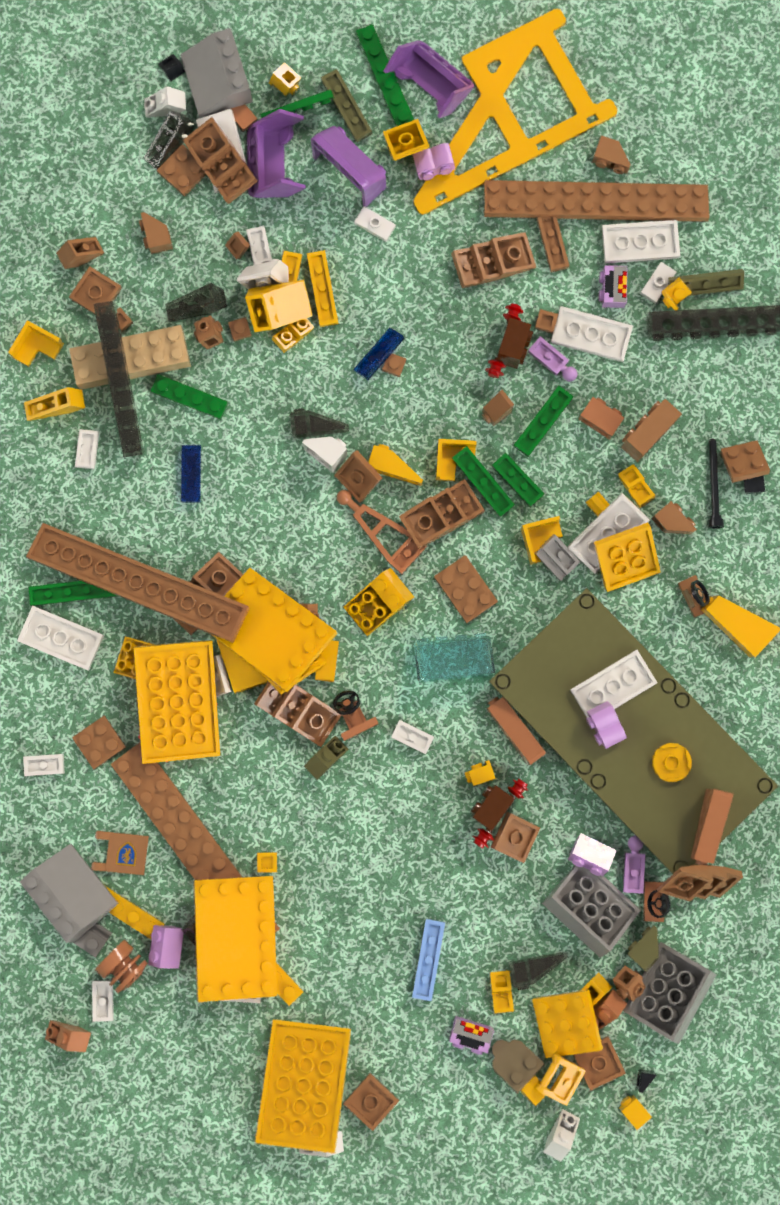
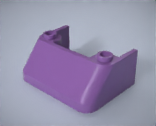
(432, 73)
(266, 155)
(350, 162)

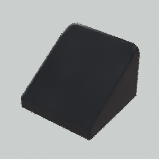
(172, 67)
(754, 485)
(644, 1079)

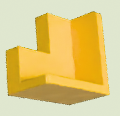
(34, 339)
(446, 450)
(537, 533)

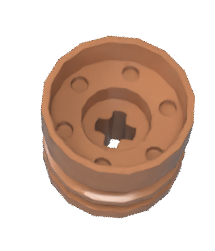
(121, 966)

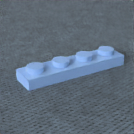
(428, 959)

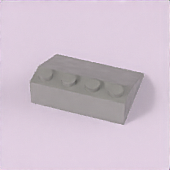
(216, 74)
(69, 893)
(591, 909)
(671, 994)

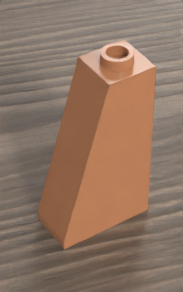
(515, 730)
(711, 825)

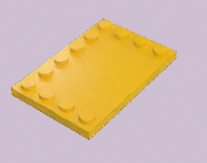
(277, 633)
(176, 701)
(235, 938)
(303, 1086)

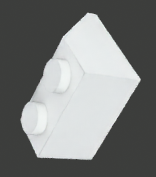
(264, 274)
(326, 451)

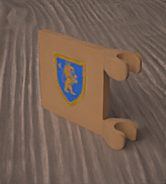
(124, 854)

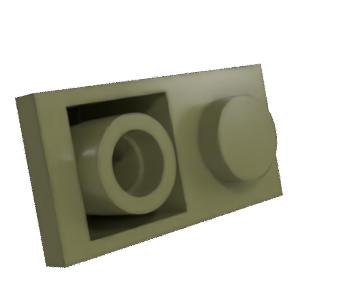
(326, 757)
(645, 951)

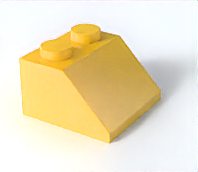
(405, 140)

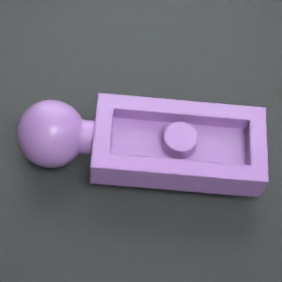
(552, 359)
(634, 867)

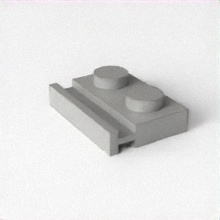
(557, 557)
(94, 939)

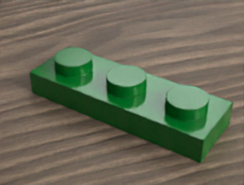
(517, 480)

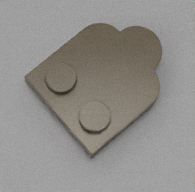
(515, 1063)

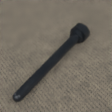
(715, 520)

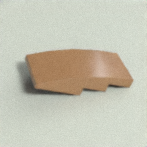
(220, 160)
(493, 260)
(441, 513)
(217, 576)
(300, 712)
(700, 882)

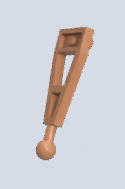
(404, 555)

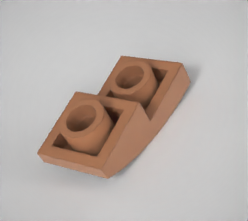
(243, 117)

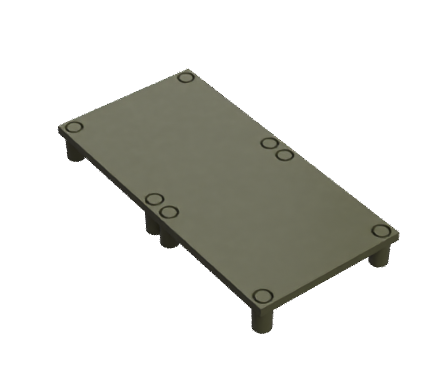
(658, 812)

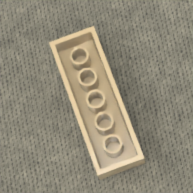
(145, 356)

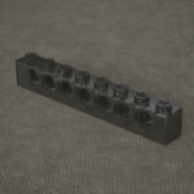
(768, 314)
(119, 378)

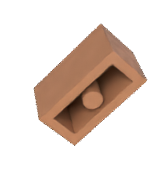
(601, 417)

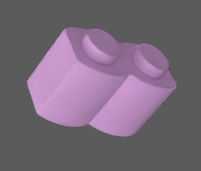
(434, 161)
(606, 725)

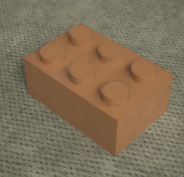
(650, 429)

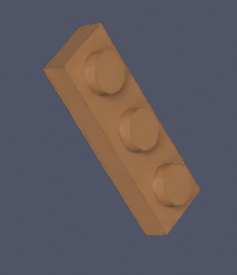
(553, 243)

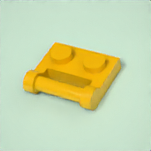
(566, 1081)

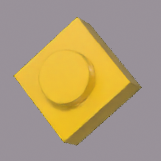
(266, 862)

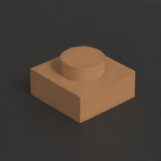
(237, 245)
(124, 320)
(546, 321)
(239, 329)
(394, 365)

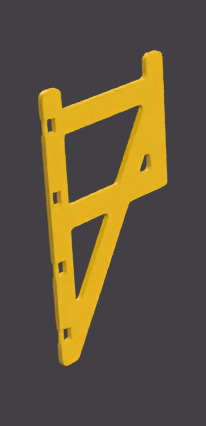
(512, 52)

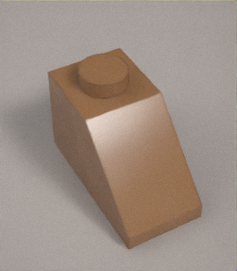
(79, 251)
(497, 408)

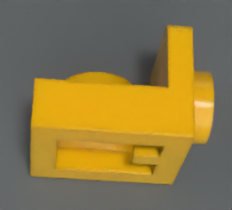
(675, 293)

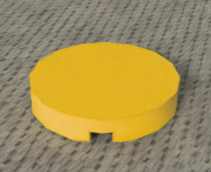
(671, 762)

